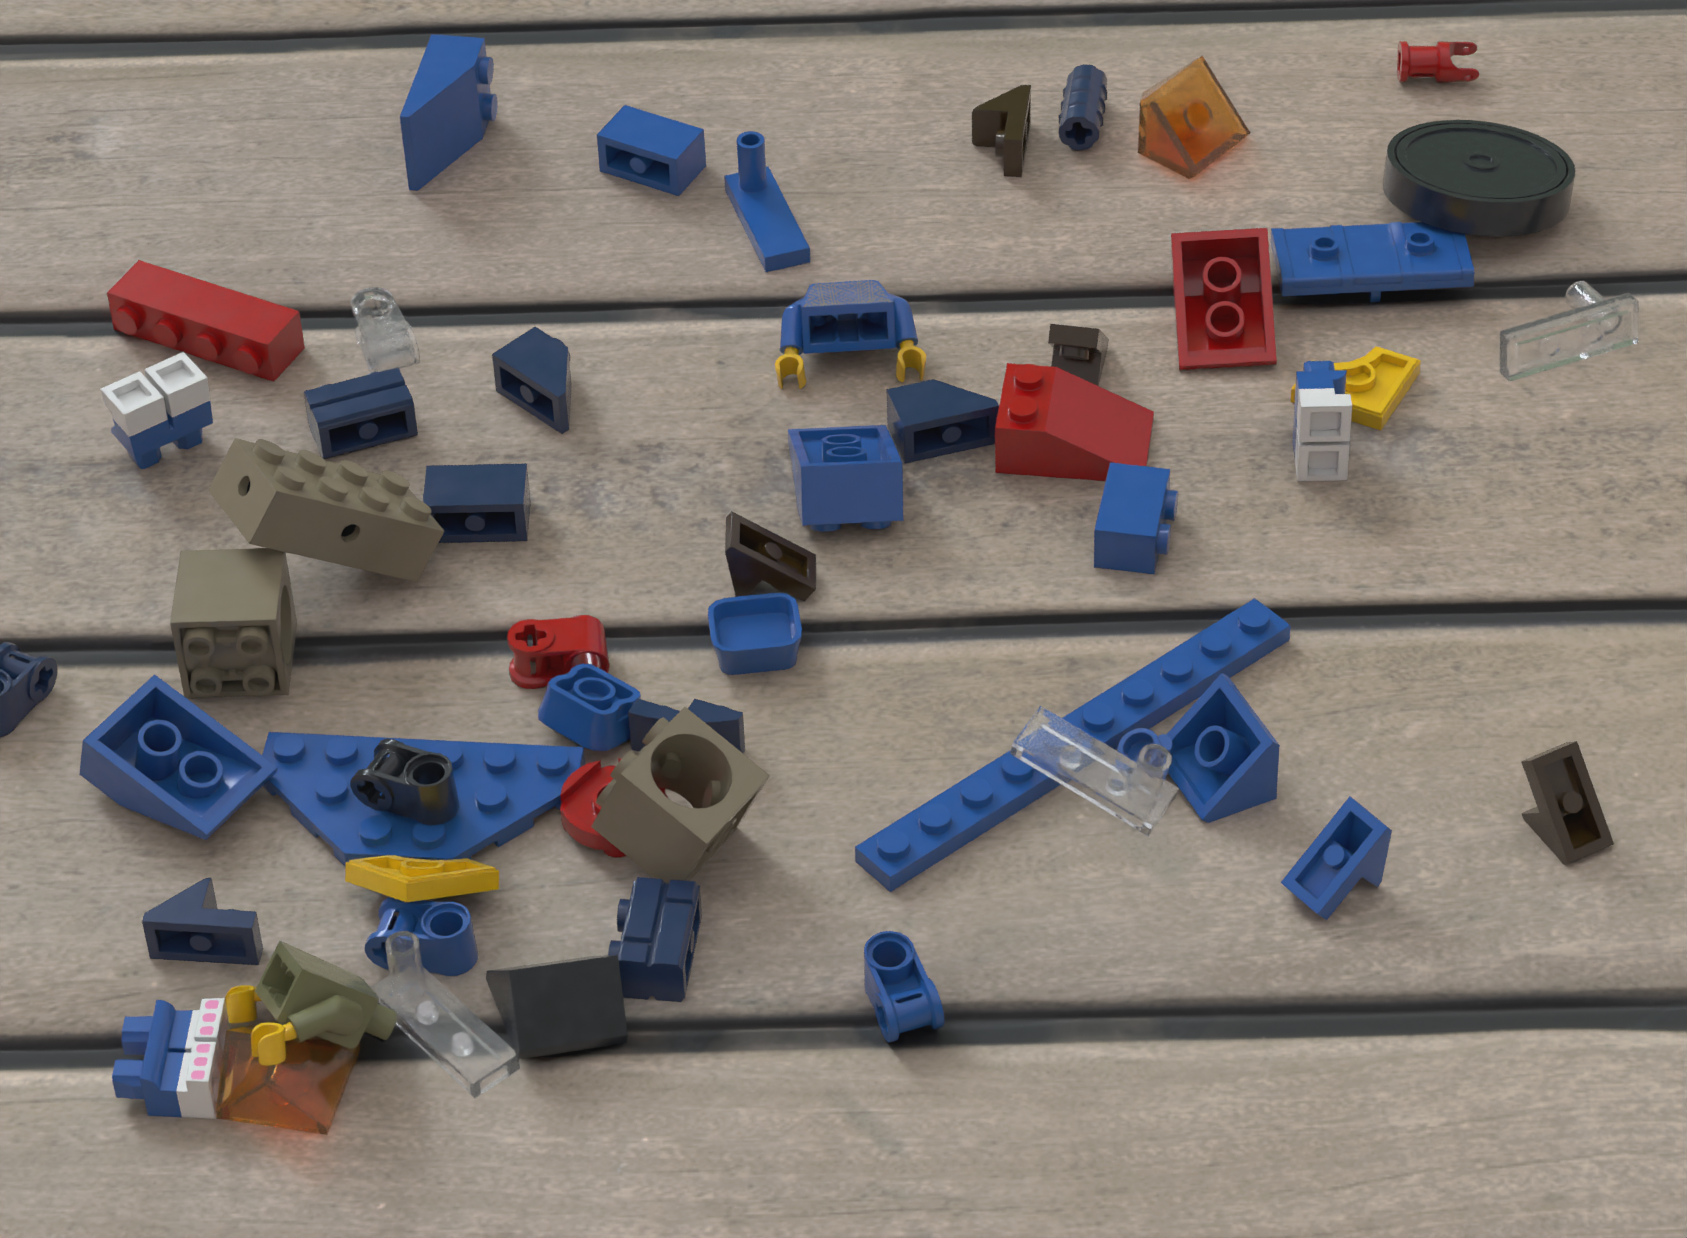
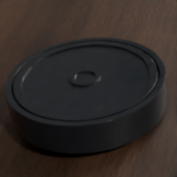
(1478, 178)

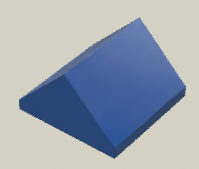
(1223, 754)

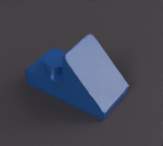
(1345, 850)

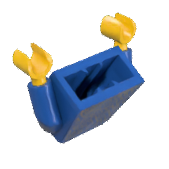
(847, 319)

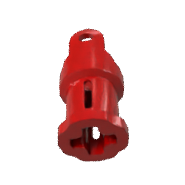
(1435, 61)

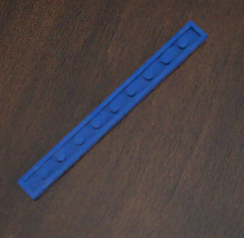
(1011, 784)

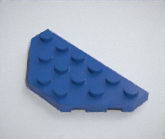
(496, 786)

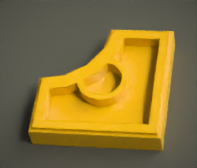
(1376, 384)
(420, 878)

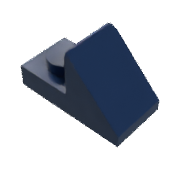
(196, 930)

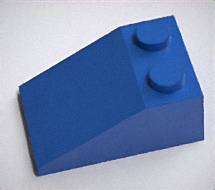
(446, 106)
(846, 476)
(172, 761)

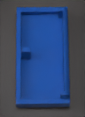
(1370, 259)

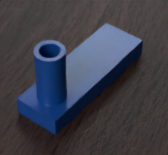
(763, 208)

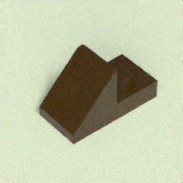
(1005, 126)
(1079, 350)
(764, 556)
(1567, 806)

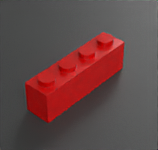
(206, 320)

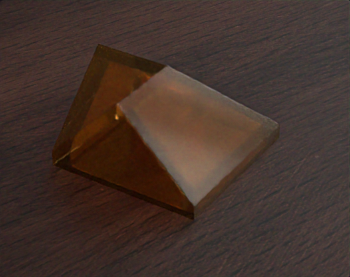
(1188, 120)
(288, 1095)

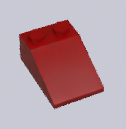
(1223, 298)
(1066, 426)

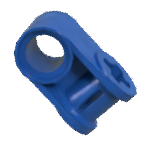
(442, 929)
(899, 986)

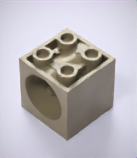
(233, 623)
(699, 766)

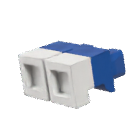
(159, 408)
(1321, 423)
(179, 1061)

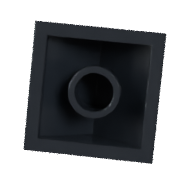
(561, 1005)

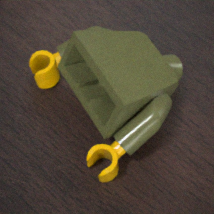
(310, 1002)

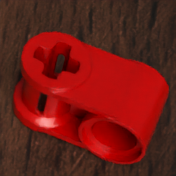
(555, 649)

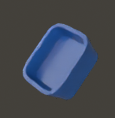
(755, 632)
(589, 707)

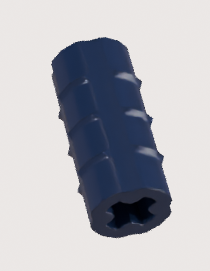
(1083, 107)

